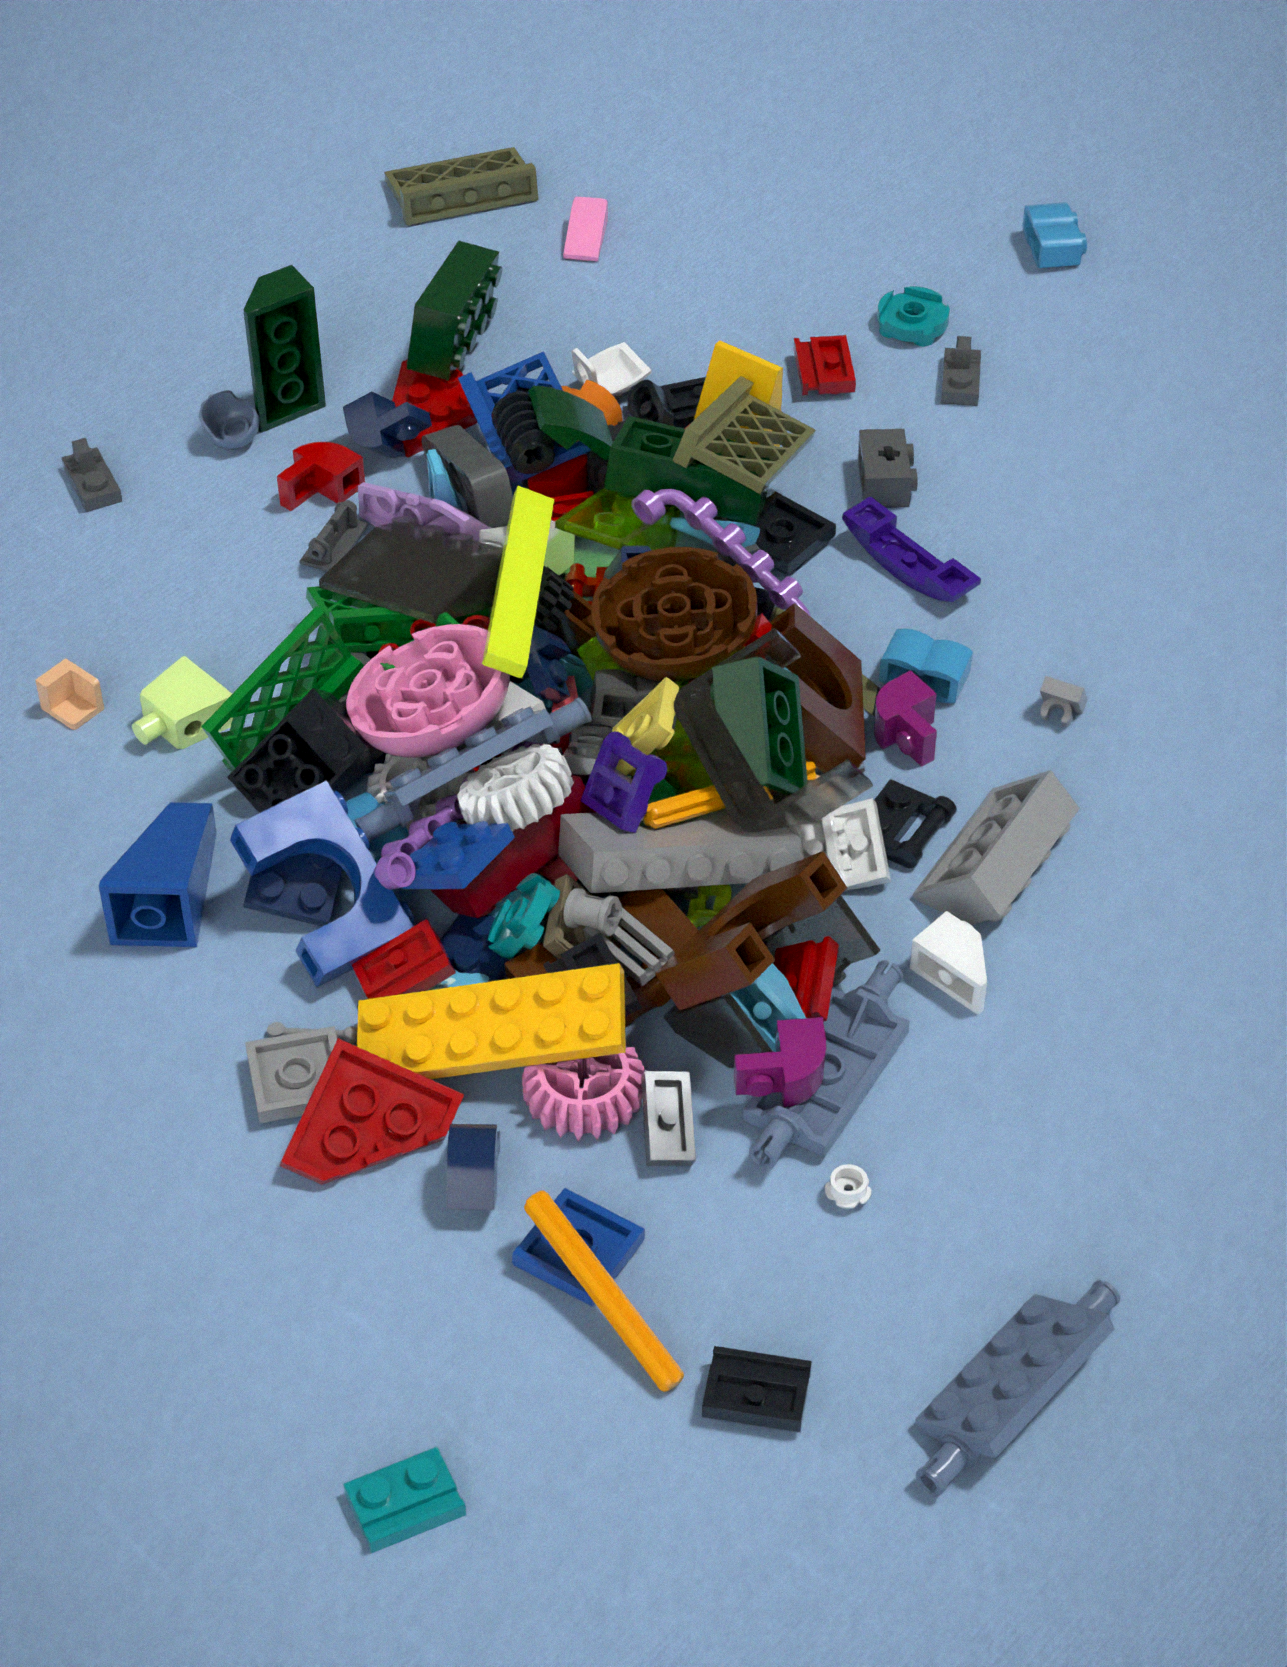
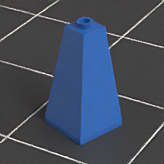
(162, 880)

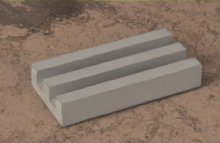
(646, 937)

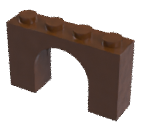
(828, 691)
(656, 913)
(730, 946)

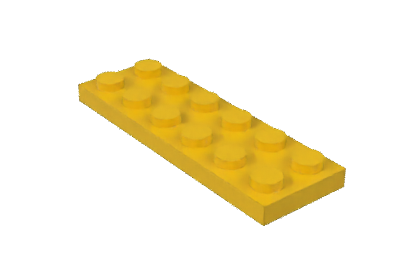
(499, 1023)

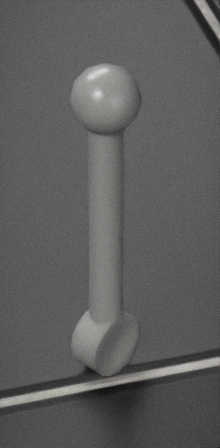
(278, 1029)

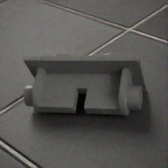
(335, 538)

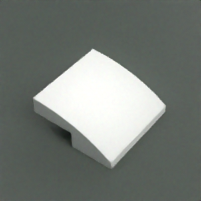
(851, 842)

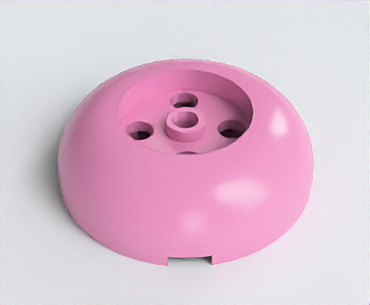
(431, 697)

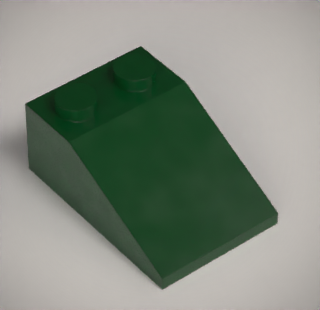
(765, 720)

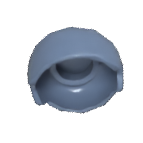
(228, 420)

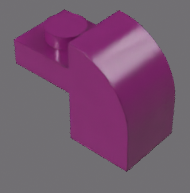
(904, 717)
(794, 1067)

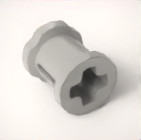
(592, 911)

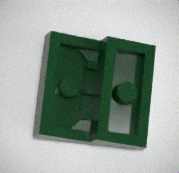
(571, 419)

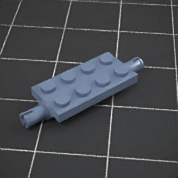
(447, 765)
(859, 1045)
(1012, 1380)

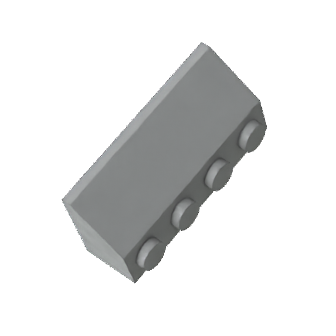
(999, 849)

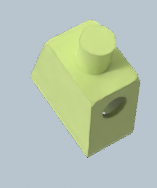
(179, 705)

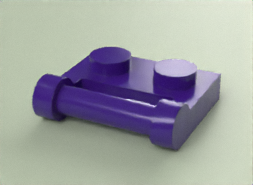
(615, 794)

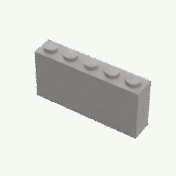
(679, 855)

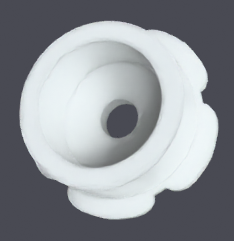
(848, 1177)

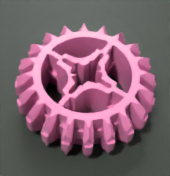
(606, 1099)

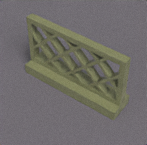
(467, 193)
(723, 421)

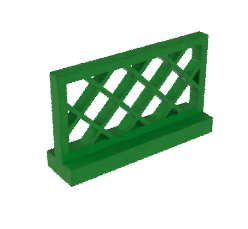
(369, 625)
(326, 671)

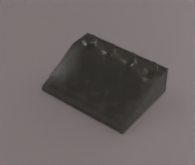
(418, 570)

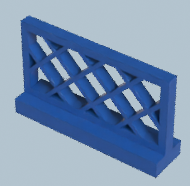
(483, 402)

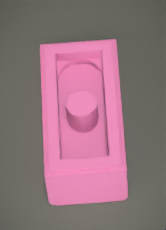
(586, 229)

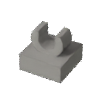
(1063, 696)

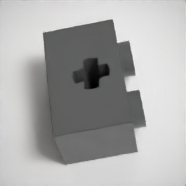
(885, 466)

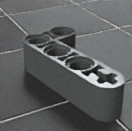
(474, 474)

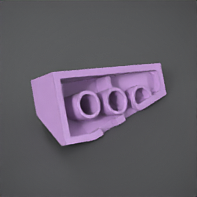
(382, 504)

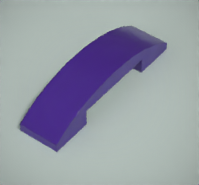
(904, 558)

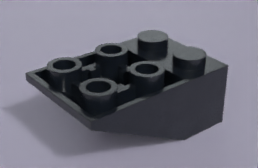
(304, 750)

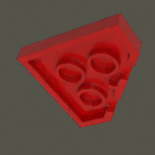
(438, 396)
(366, 1115)

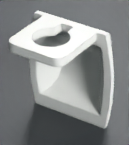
(613, 368)

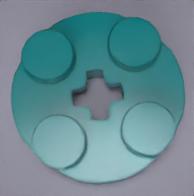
(897, 320)
(520, 920)

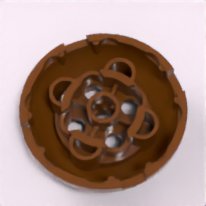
(674, 613)

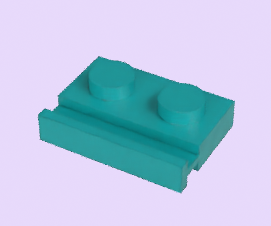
(404, 1499)

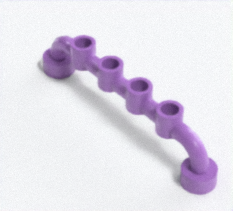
(727, 541)
(395, 866)

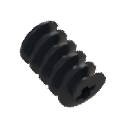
(520, 434)

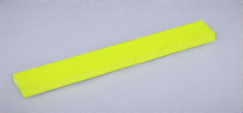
(518, 583)

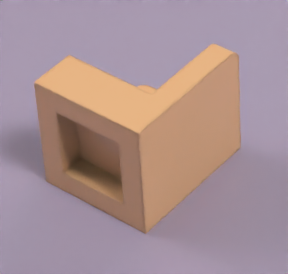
(70, 694)

